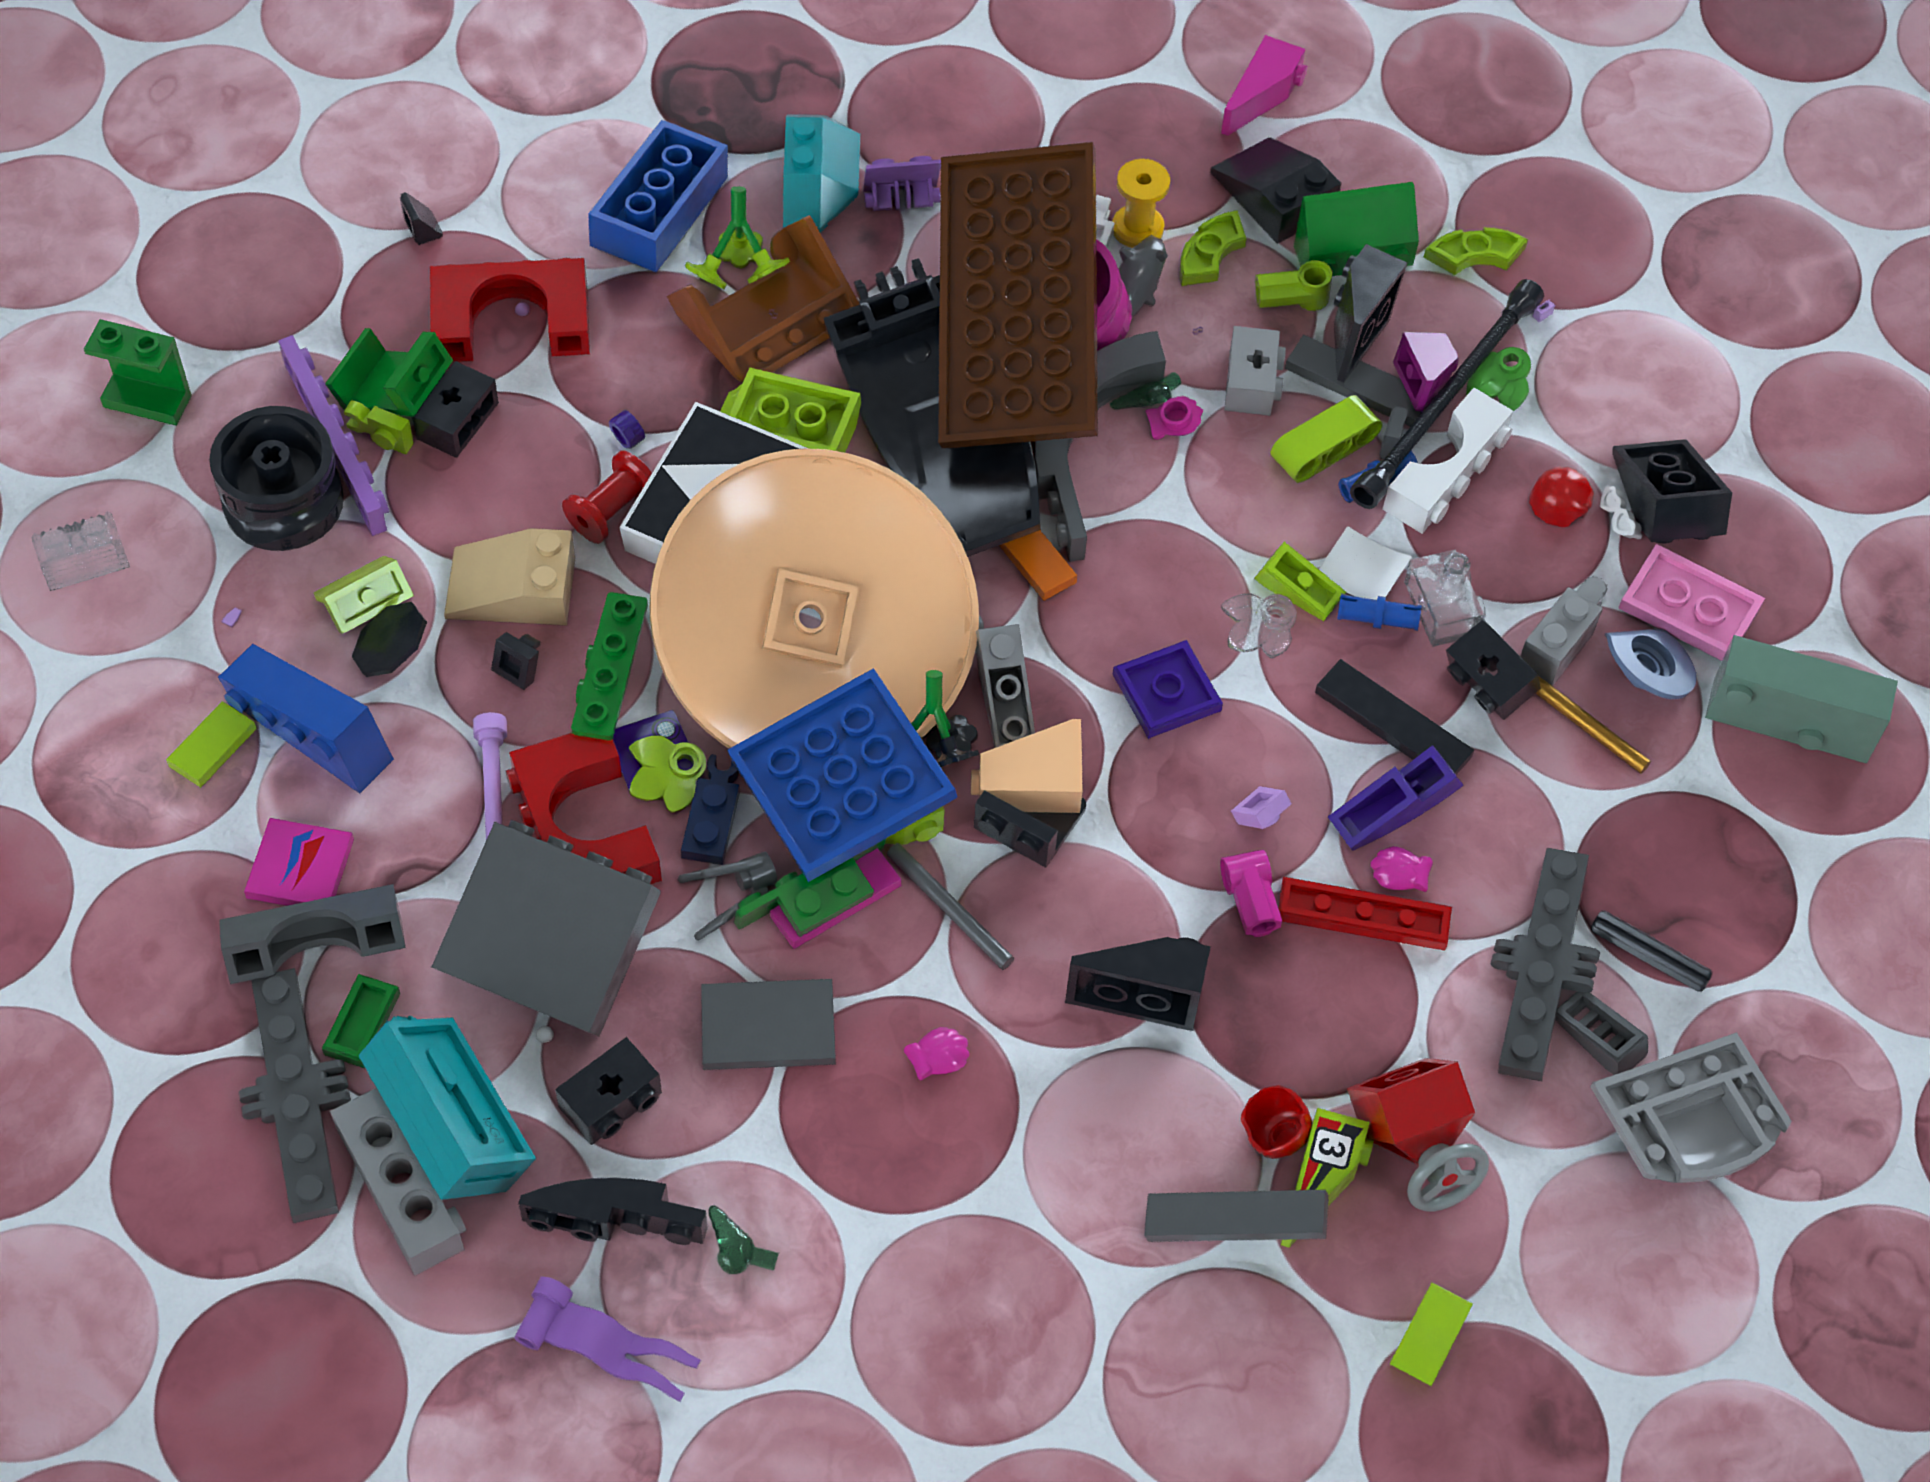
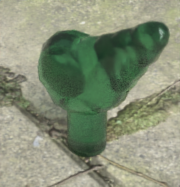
(1148, 394)
(737, 1246)

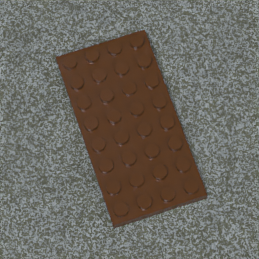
(1018, 296)

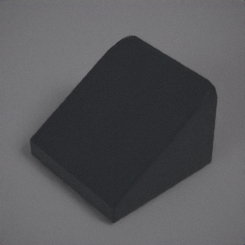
(419, 220)

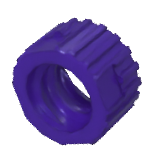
(626, 429)

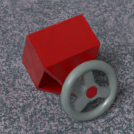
(1419, 1117)

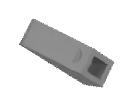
(1004, 683)

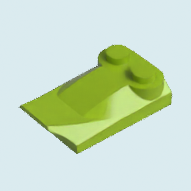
(796, 409)

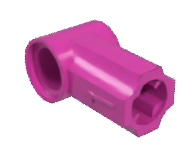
(1250, 881)

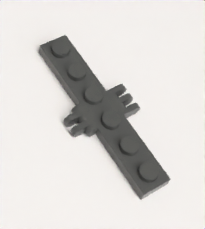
(1544, 964)
(295, 1096)

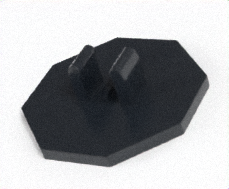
(389, 639)

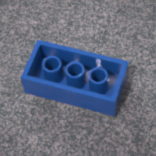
(658, 195)

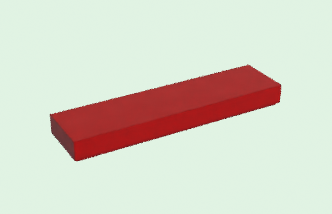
(1364, 913)

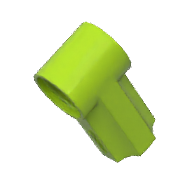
(1306, 287)

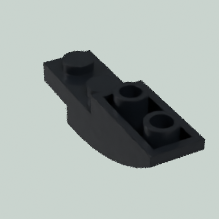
(596, 1204)

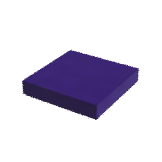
(1167, 689)

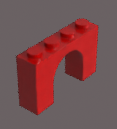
(555, 285)
(557, 769)

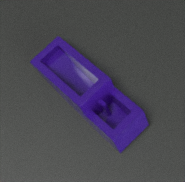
(1395, 799)

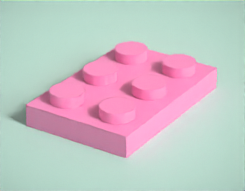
(1690, 602)

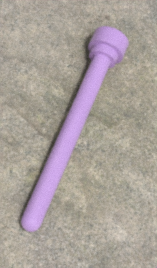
(490, 731)

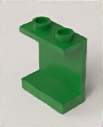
(145, 370)
(389, 378)

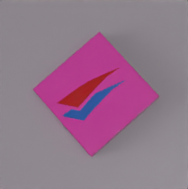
(298, 863)

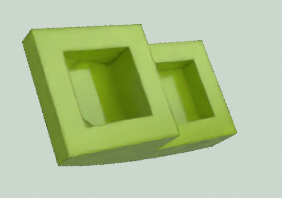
(1431, 1334)

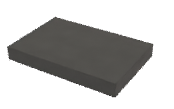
(767, 1024)

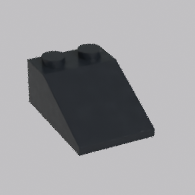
(1271, 184)
(1364, 305)
(1673, 491)
(1142, 980)

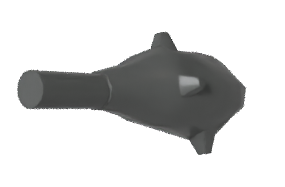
(1142, 271)

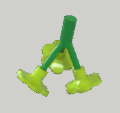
(737, 246)

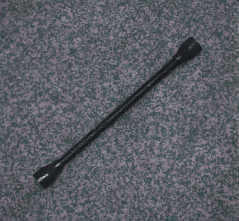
(1374, 483)

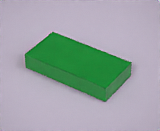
(360, 1018)

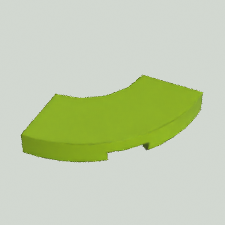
(1209, 246)
(1472, 248)

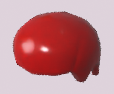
(1561, 496)
(1276, 1122)

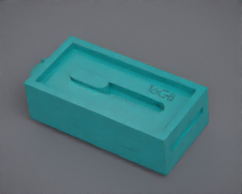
(446, 1107)

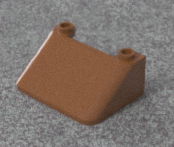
(800, 293)

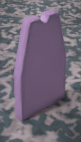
(231, 617)

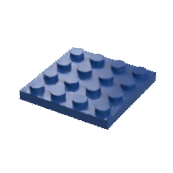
(842, 774)

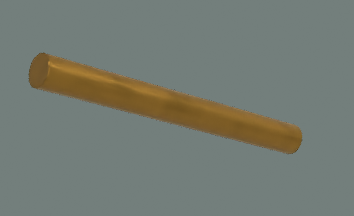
(1593, 726)

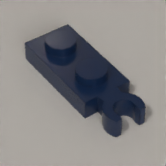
(711, 815)

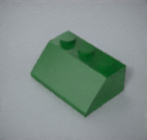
(1345, 221)

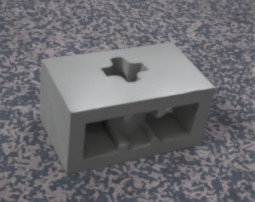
(1253, 370)

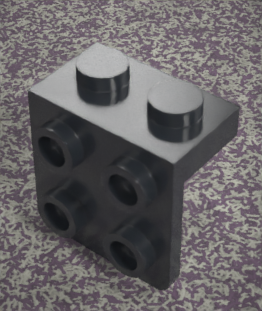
(1028, 833)

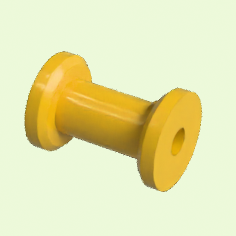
(1142, 184)

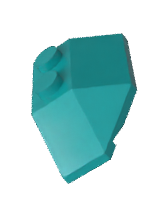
(819, 168)

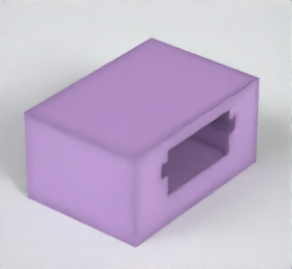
(1543, 310)

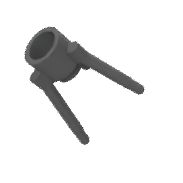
(750, 873)

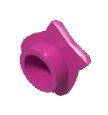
(1174, 417)
(1401, 869)
(938, 1052)

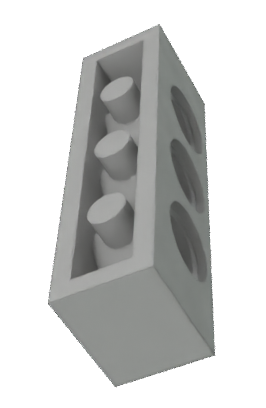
(423, 1241)

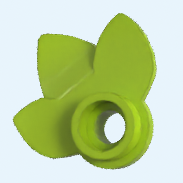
(660, 773)

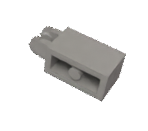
(1564, 630)

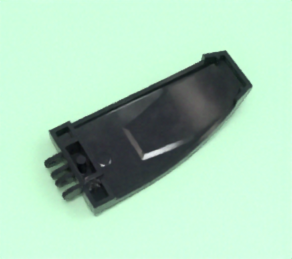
(893, 361)

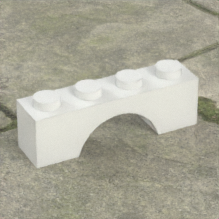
(1424, 490)

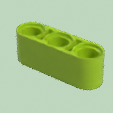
(1326, 438)

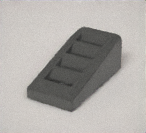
(1622, 1051)

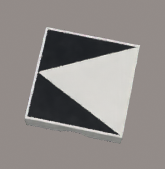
(699, 453)

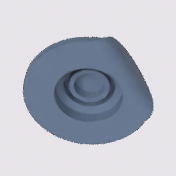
(1653, 662)

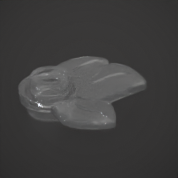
(1256, 626)

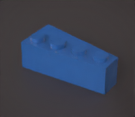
(308, 715)

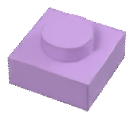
(1261, 807)

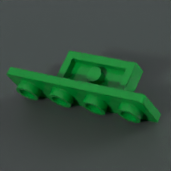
(609, 666)
(812, 902)

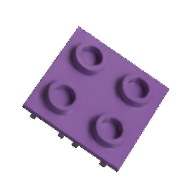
(885, 175)

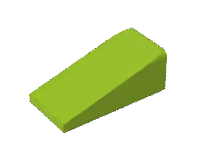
(1300, 581)

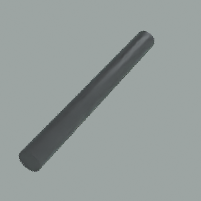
(950, 906)

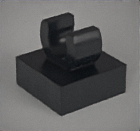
(516, 659)

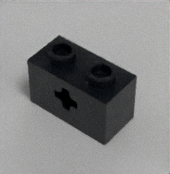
(455, 409)
(1485, 649)
(609, 1091)

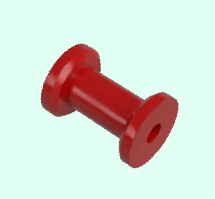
(591, 513)

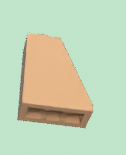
(1035, 771)

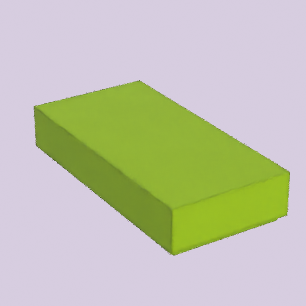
(211, 744)

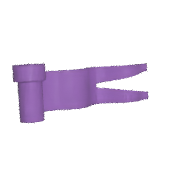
(595, 1336)

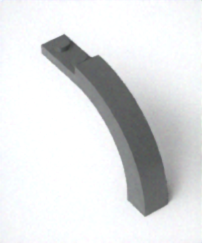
(1119, 371)

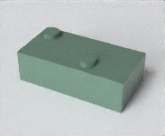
(1801, 699)

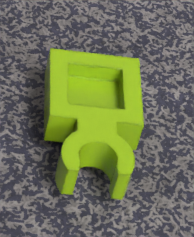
(385, 428)

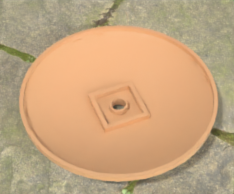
(820, 537)

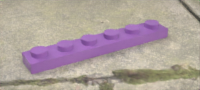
(355, 474)

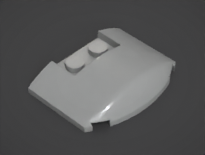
(1694, 1112)

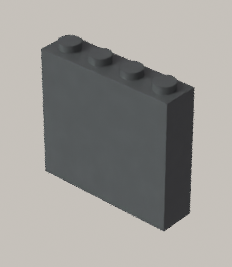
(547, 926)

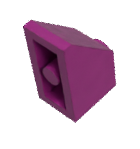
(1424, 365)

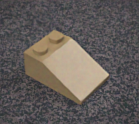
(513, 578)

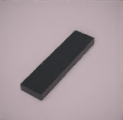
(1389, 716)

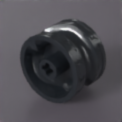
(277, 478)

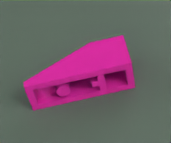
(1265, 83)

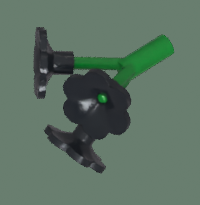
(950, 737)

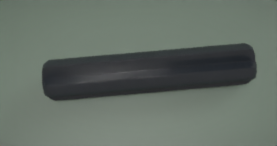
(1651, 951)

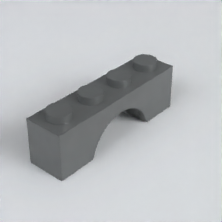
(263, 940)

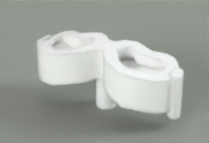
(1623, 520)

